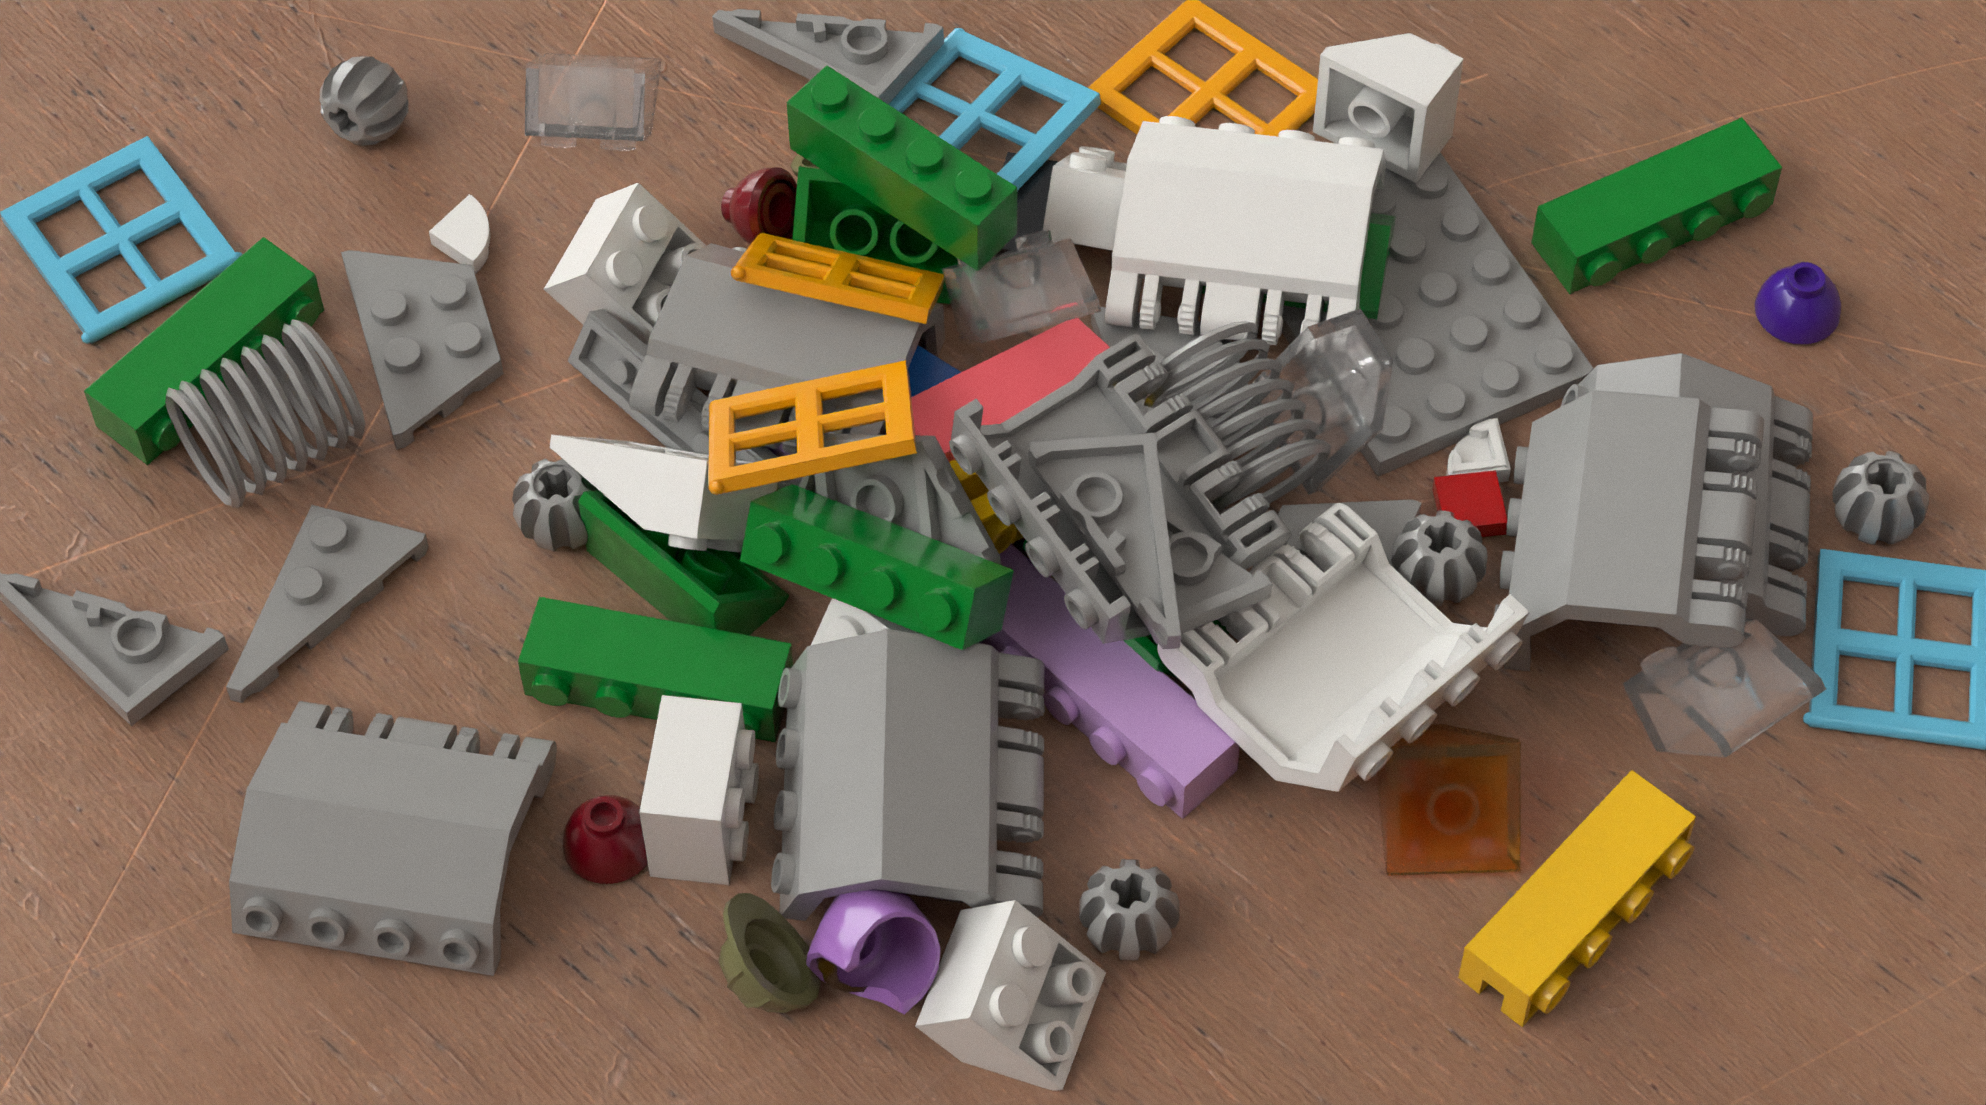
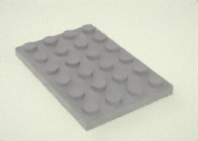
(1457, 321)

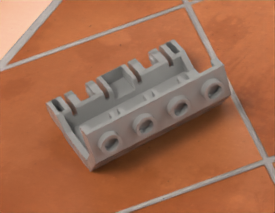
(760, 338)
(1103, 404)
(1783, 491)
(1629, 514)
(907, 774)
(383, 837)

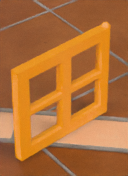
(1213, 93)
(839, 277)
(809, 428)

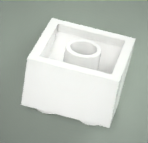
(1390, 93)

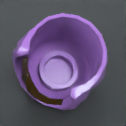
(876, 948)

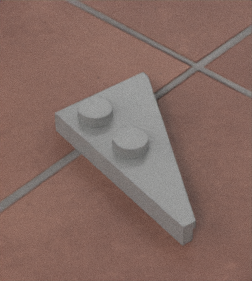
(859, 50)
(1117, 505)
(326, 575)
(1206, 580)
(119, 652)

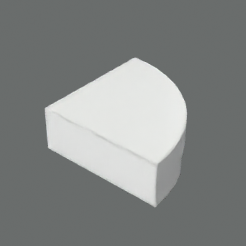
(464, 234)
(1480, 451)

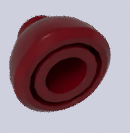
(762, 204)
(605, 840)

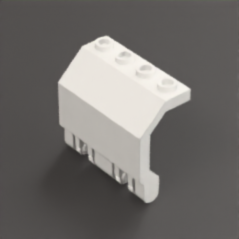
(1242, 221)
(1336, 658)

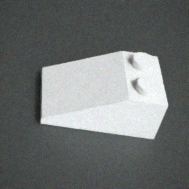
(663, 490)

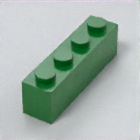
(902, 167)
(1656, 206)
(230, 312)
(877, 566)
(631, 660)

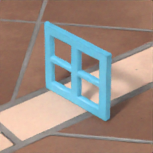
(1013, 73)
(83, 185)
(1904, 649)

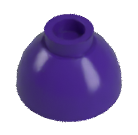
(1799, 304)

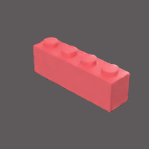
(1008, 380)

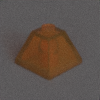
(1451, 803)

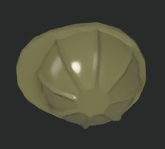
(765, 957)

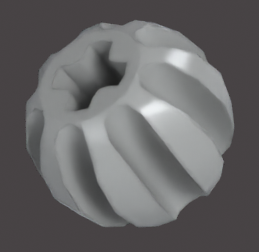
(364, 100)
(1880, 497)
(549, 506)
(1440, 556)
(1129, 909)

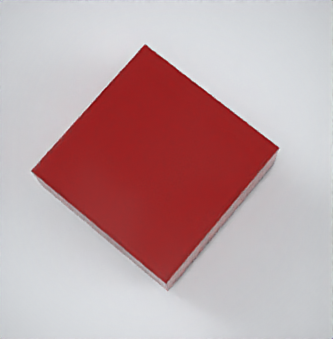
(1473, 498)

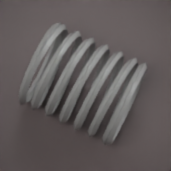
(265, 392)
(1261, 463)

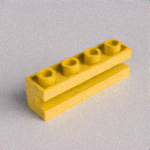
(1578, 898)

